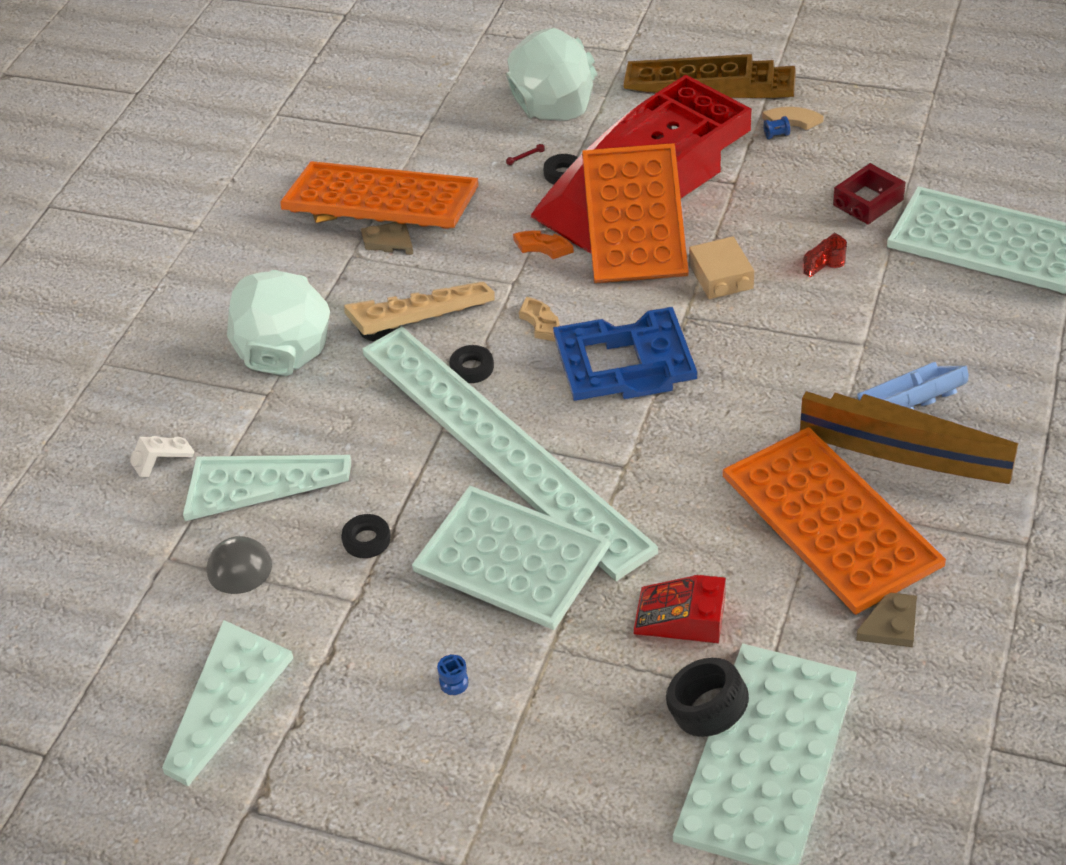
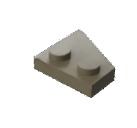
(387, 237)
(891, 621)

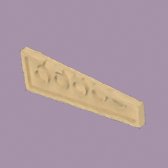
(395, 312)

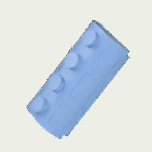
(920, 385)

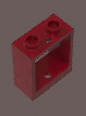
(887, 185)

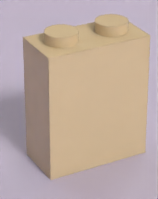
(721, 267)

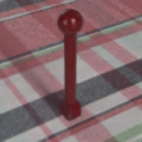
(539, 148)

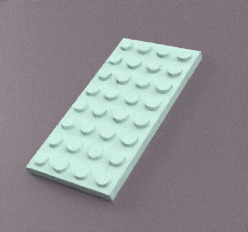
(983, 238)
(768, 770)

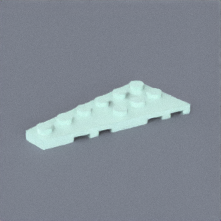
(241, 481)

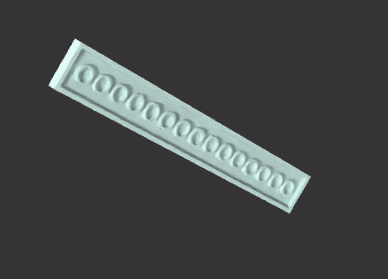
(507, 449)

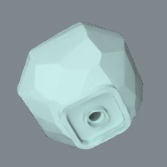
(551, 75)
(277, 321)

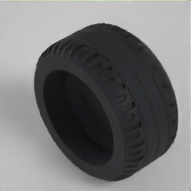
(715, 714)

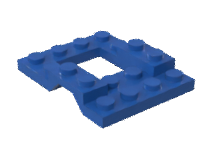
(657, 343)

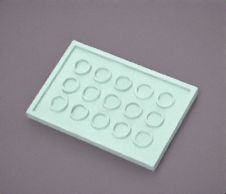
(511, 556)

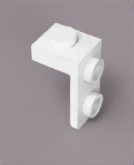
(150, 447)

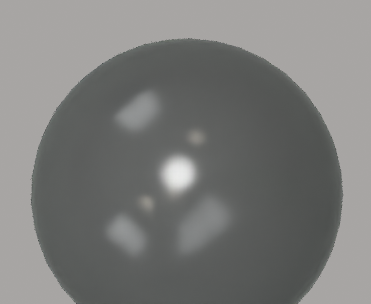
(238, 565)

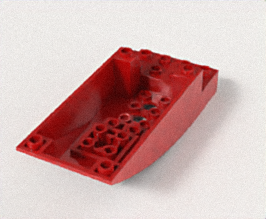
(705, 126)

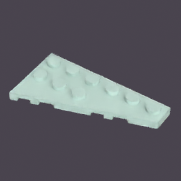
(230, 685)

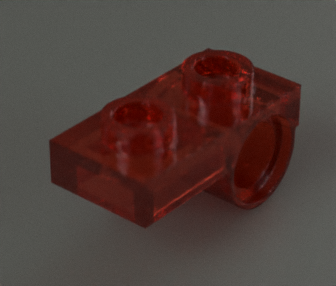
(829, 252)

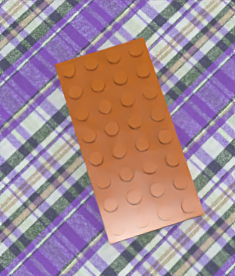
(380, 194)
(833, 520)

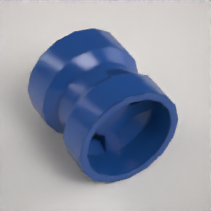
(452, 674)

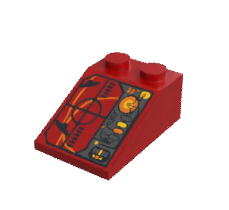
(683, 609)

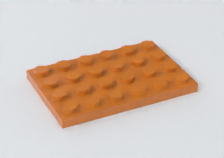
(634, 213)

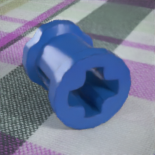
(769, 126)

